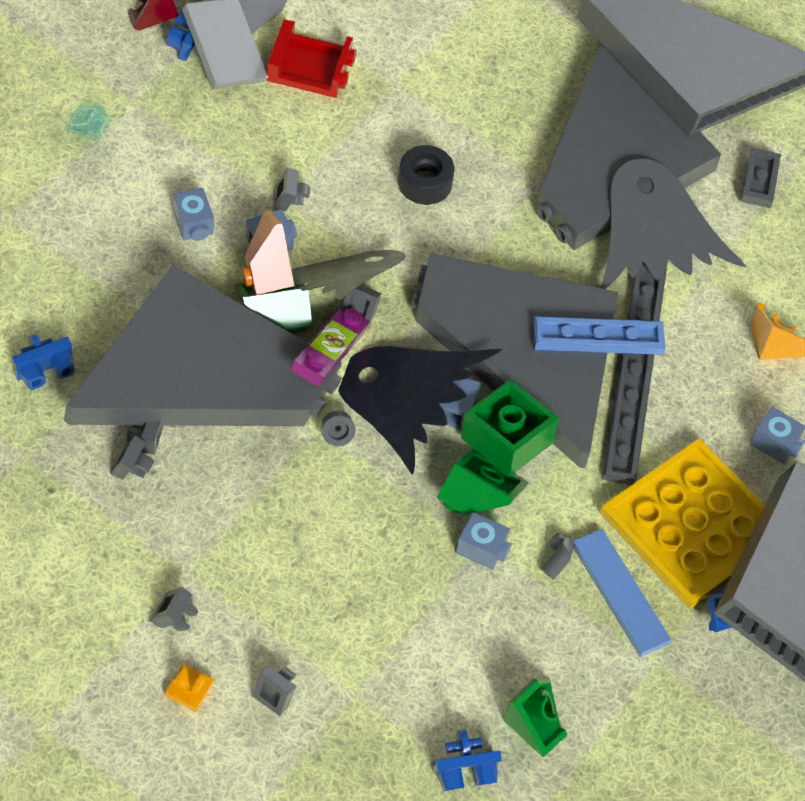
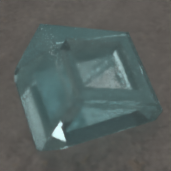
(89, 122)

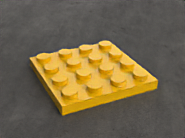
(687, 521)

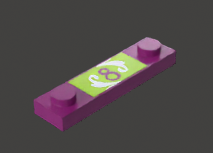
(330, 346)

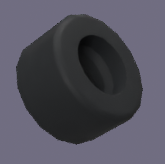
(421, 189)

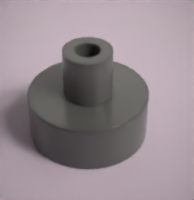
(337, 428)

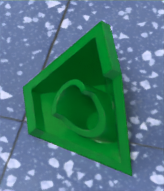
(535, 716)

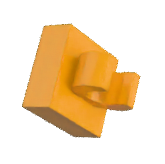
(189, 687)

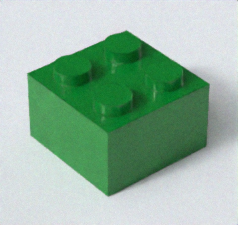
(509, 428)

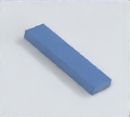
(598, 335)
(621, 593)

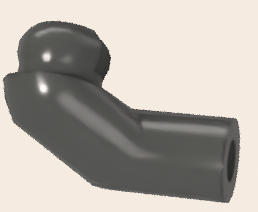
(561, 557)

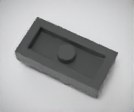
(761, 177)

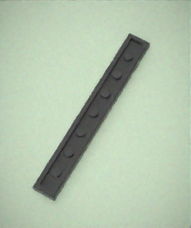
(633, 386)

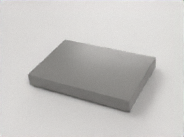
(224, 43)

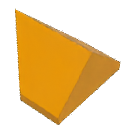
(774, 338)

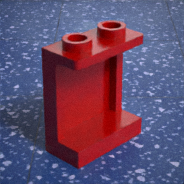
(309, 62)

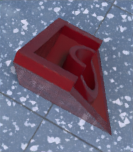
(152, 13)

